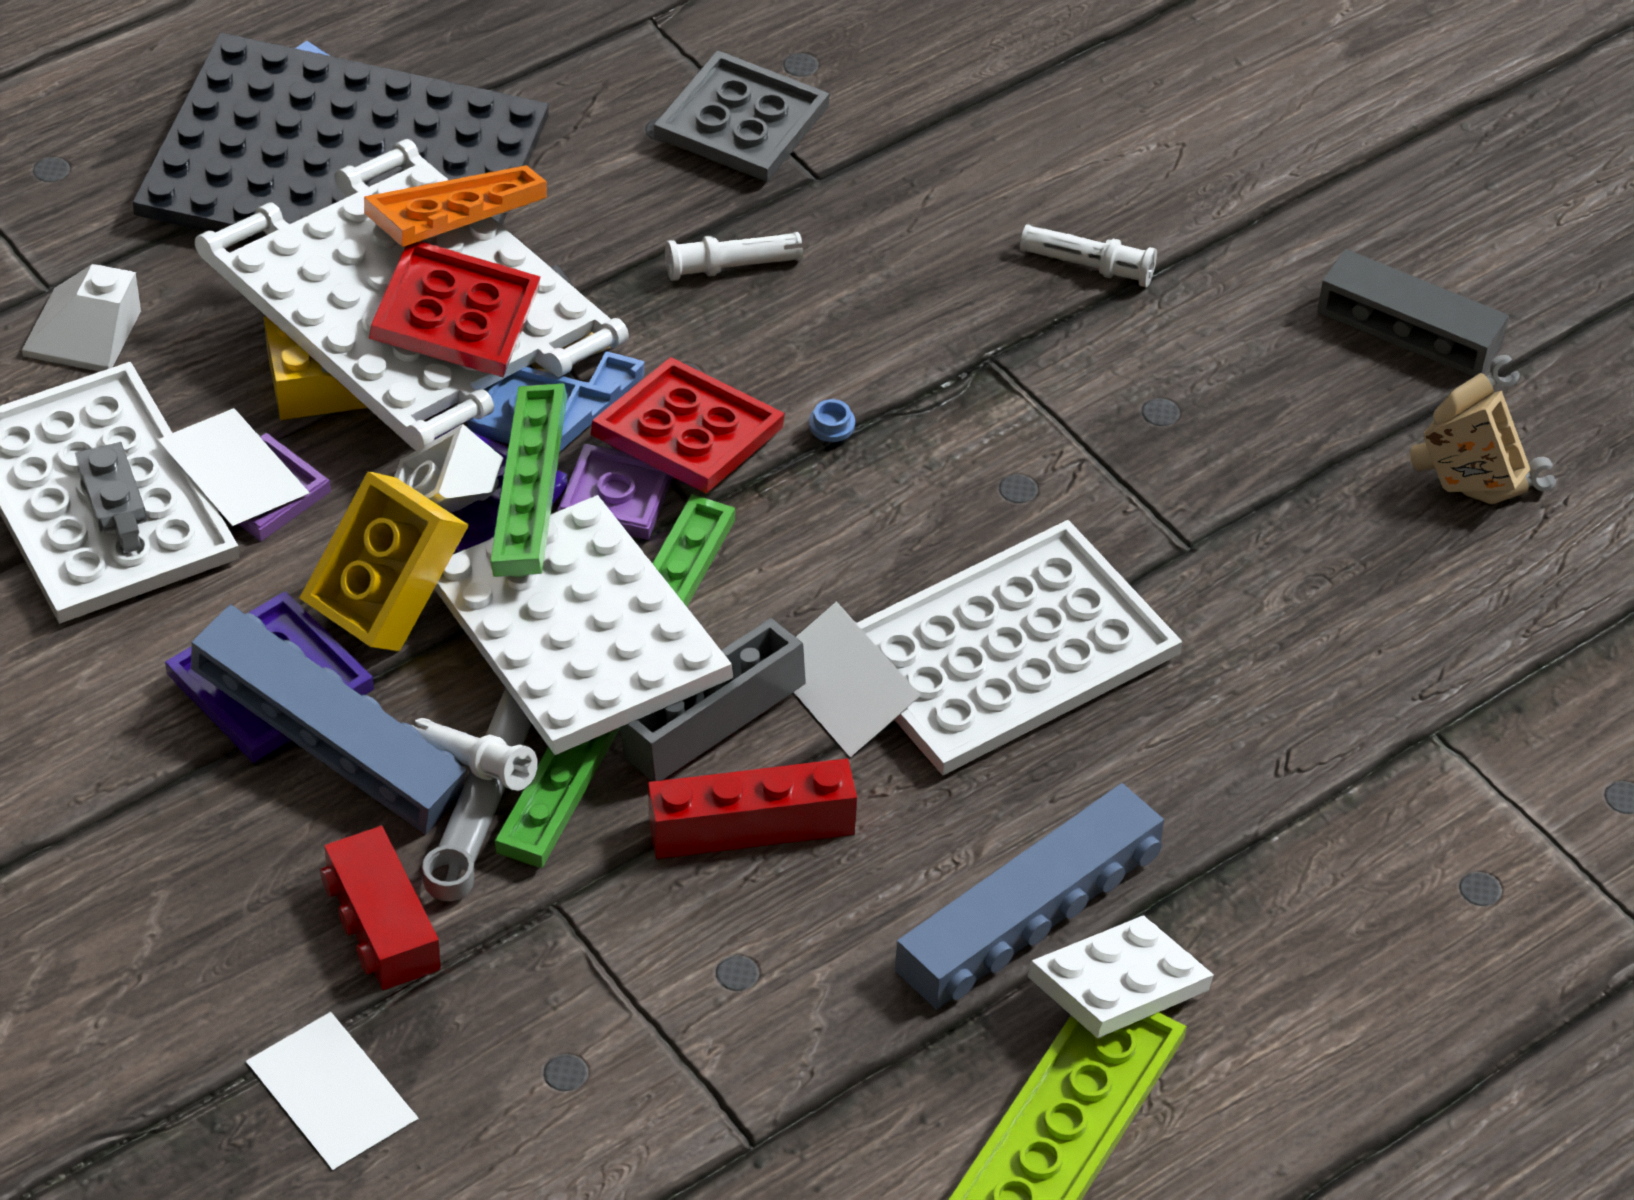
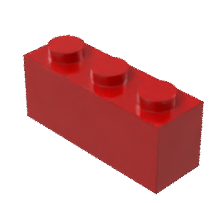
(380, 908)

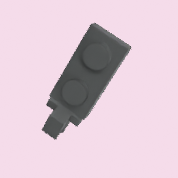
(113, 493)

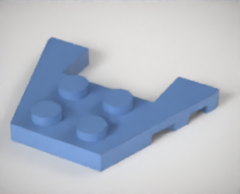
(585, 401)

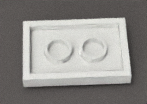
(1120, 976)

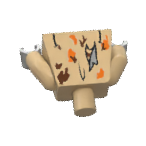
(1477, 443)

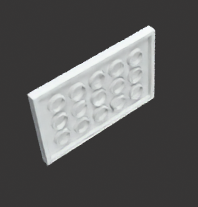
(51, 511)
(587, 637)
(1016, 644)

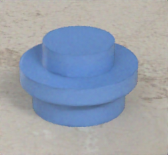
(832, 421)

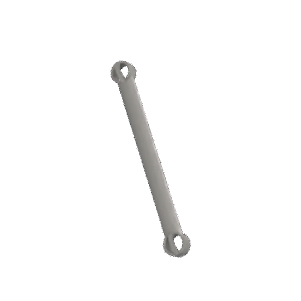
(473, 812)

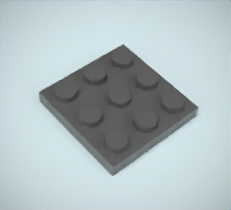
(741, 115)

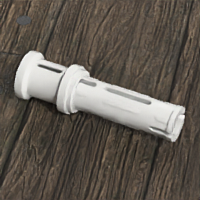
(712, 255)
(1108, 257)
(486, 756)

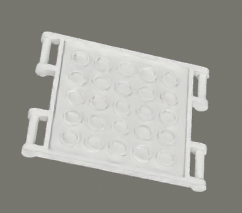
(331, 273)

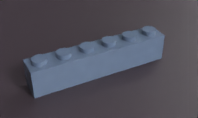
(328, 718)
(1029, 896)

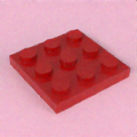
(455, 308)
(687, 424)

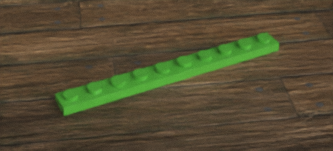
(563, 778)

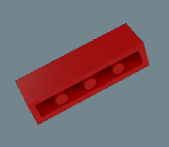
(752, 808)

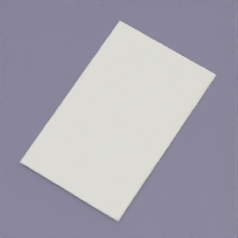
(233, 466)
(850, 681)
(332, 1090)

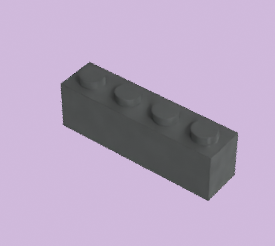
(1412, 313)
(765, 671)

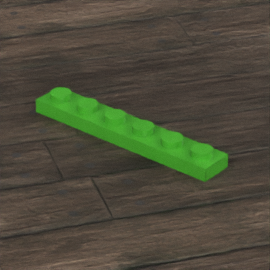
(529, 481)

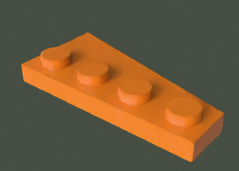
(443, 206)

